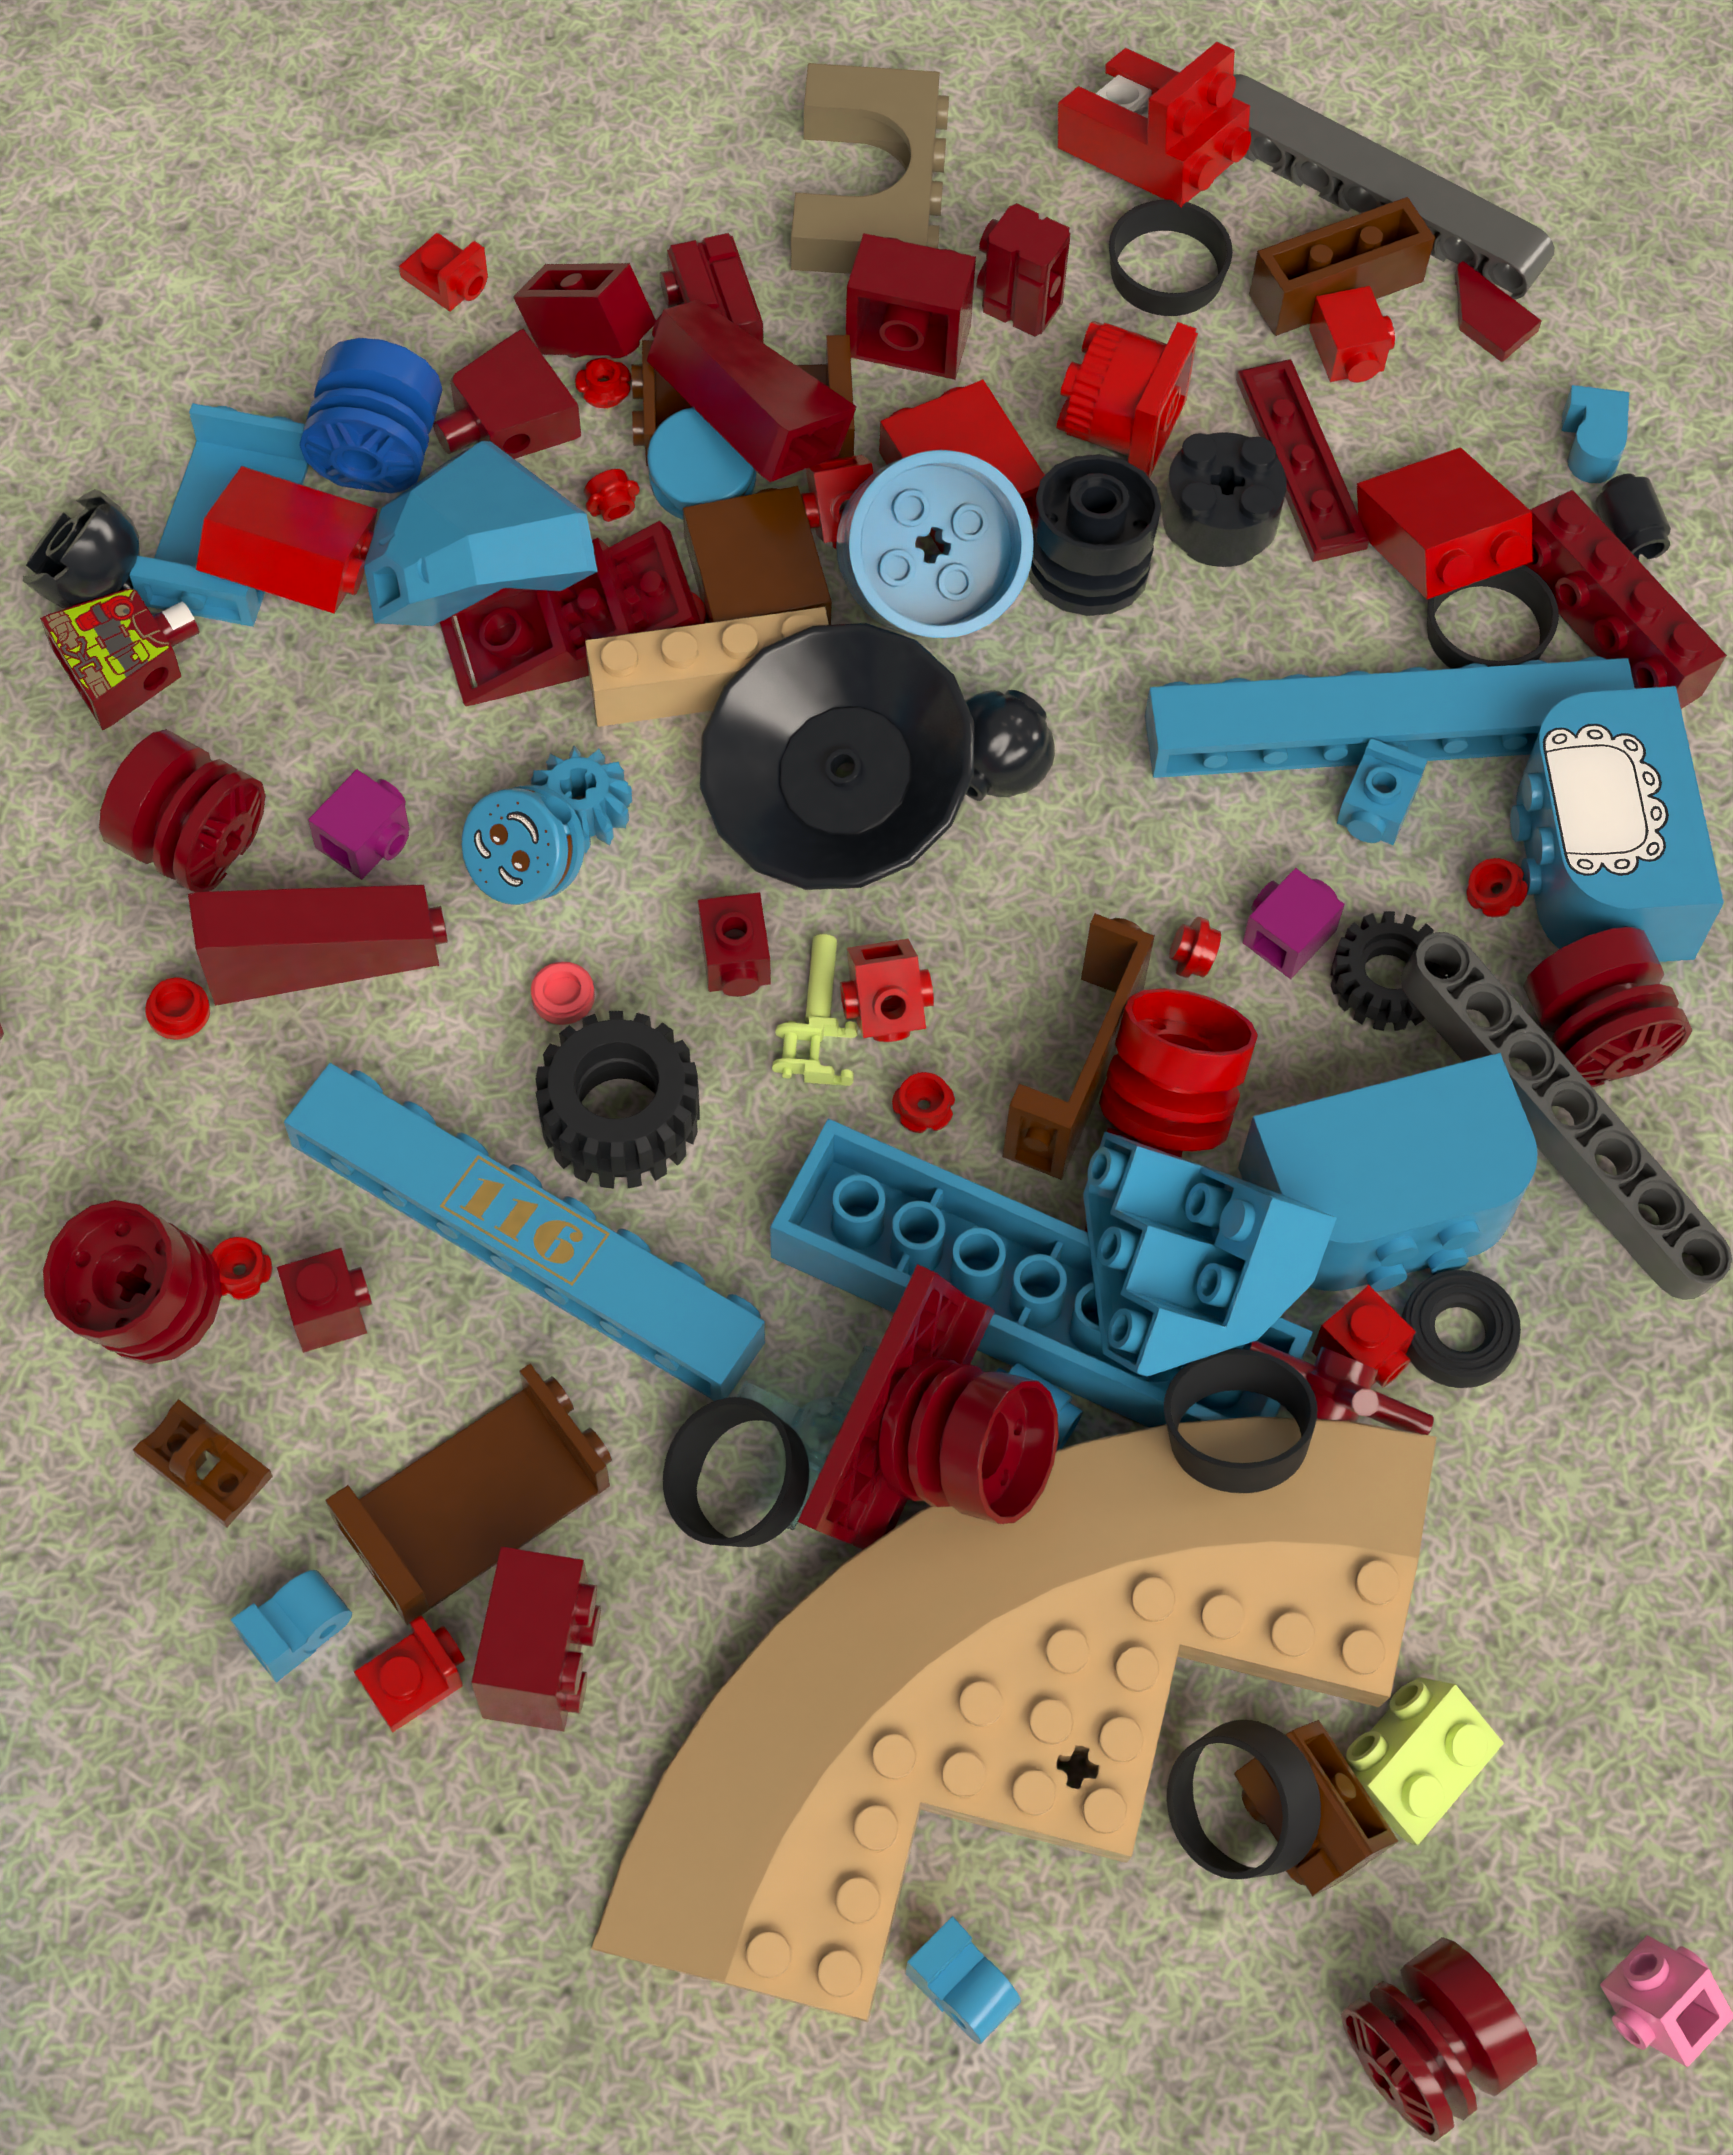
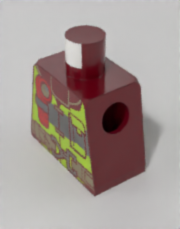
(118, 650)

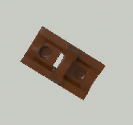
(179, 1450)

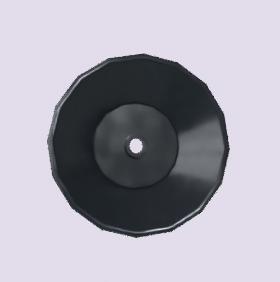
(826, 703)

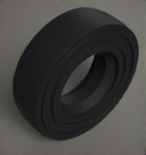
(1483, 1298)

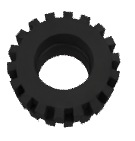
(626, 1144)

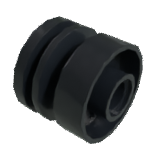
(1093, 534)

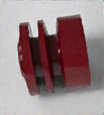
(181, 810)
(1608, 1005)
(108, 1263)
(969, 1439)
(1439, 2038)

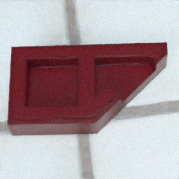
(1491, 315)

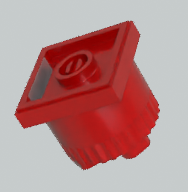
(1128, 391)

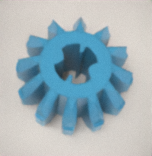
(600, 783)

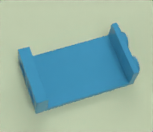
(222, 446)

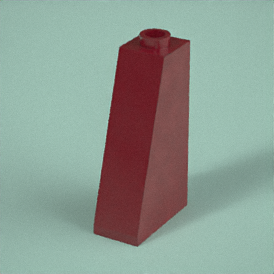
(748, 391)
(311, 937)

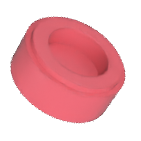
(562, 993)

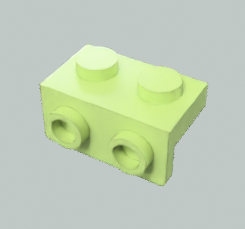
(1422, 1755)

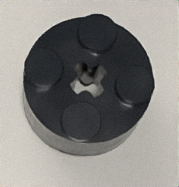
(1224, 497)

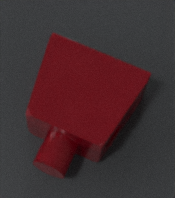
(510, 401)

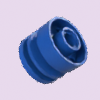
(371, 416)

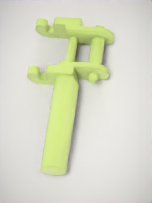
(818, 1021)

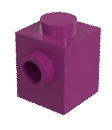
(361, 824)
(1292, 921)

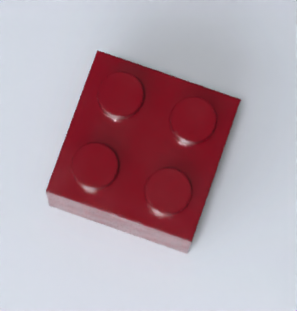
(910, 305)
(534, 1638)

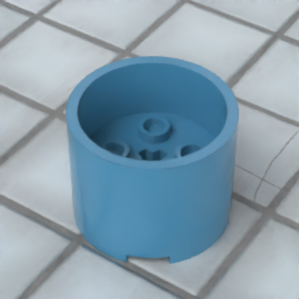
(976, 519)

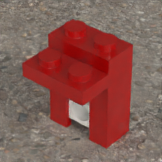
(1160, 124)

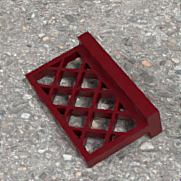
(851, 1492)

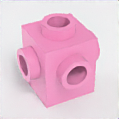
(1664, 1986)

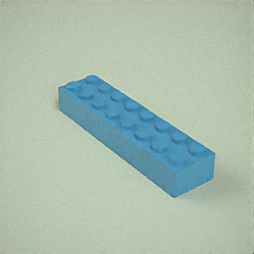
(873, 1213)

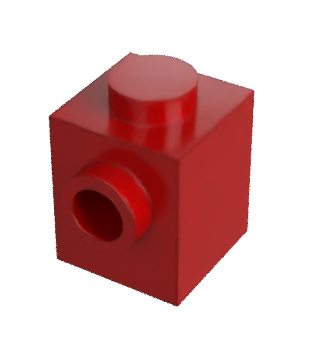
(1351, 334)
(1369, 1333)

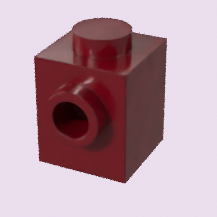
(734, 944)
(324, 1299)

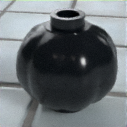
(1009, 744)

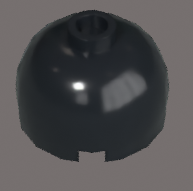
(85, 554)

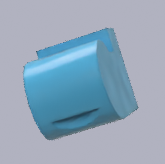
(1600, 428)
(292, 1623)
(962, 1981)

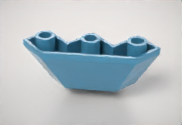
(470, 533)
(1190, 1255)

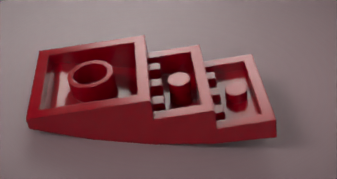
(538, 636)

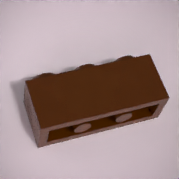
(1372, 249)

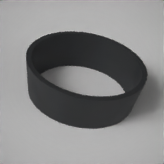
(1168, 216)
(1521, 583)
(1244, 1372)
(687, 1457)
(1292, 1779)

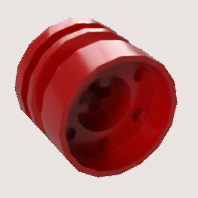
(1177, 1069)

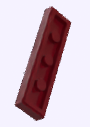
(1313, 480)

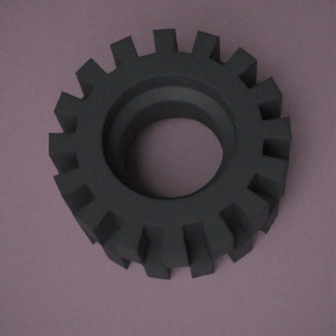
(1358, 989)

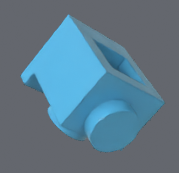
(1381, 793)

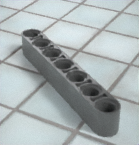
(1366, 175)
(1595, 1125)

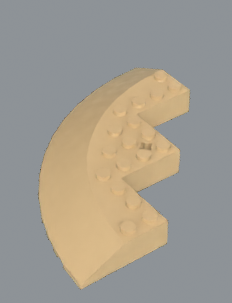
(981, 1656)

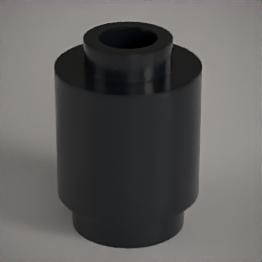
(1634, 515)

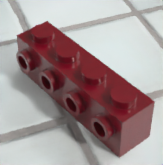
(1618, 602)

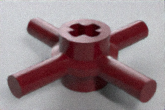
(1345, 1391)

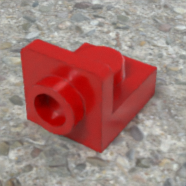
(446, 271)
(412, 1674)

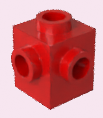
(829, 487)
(886, 990)

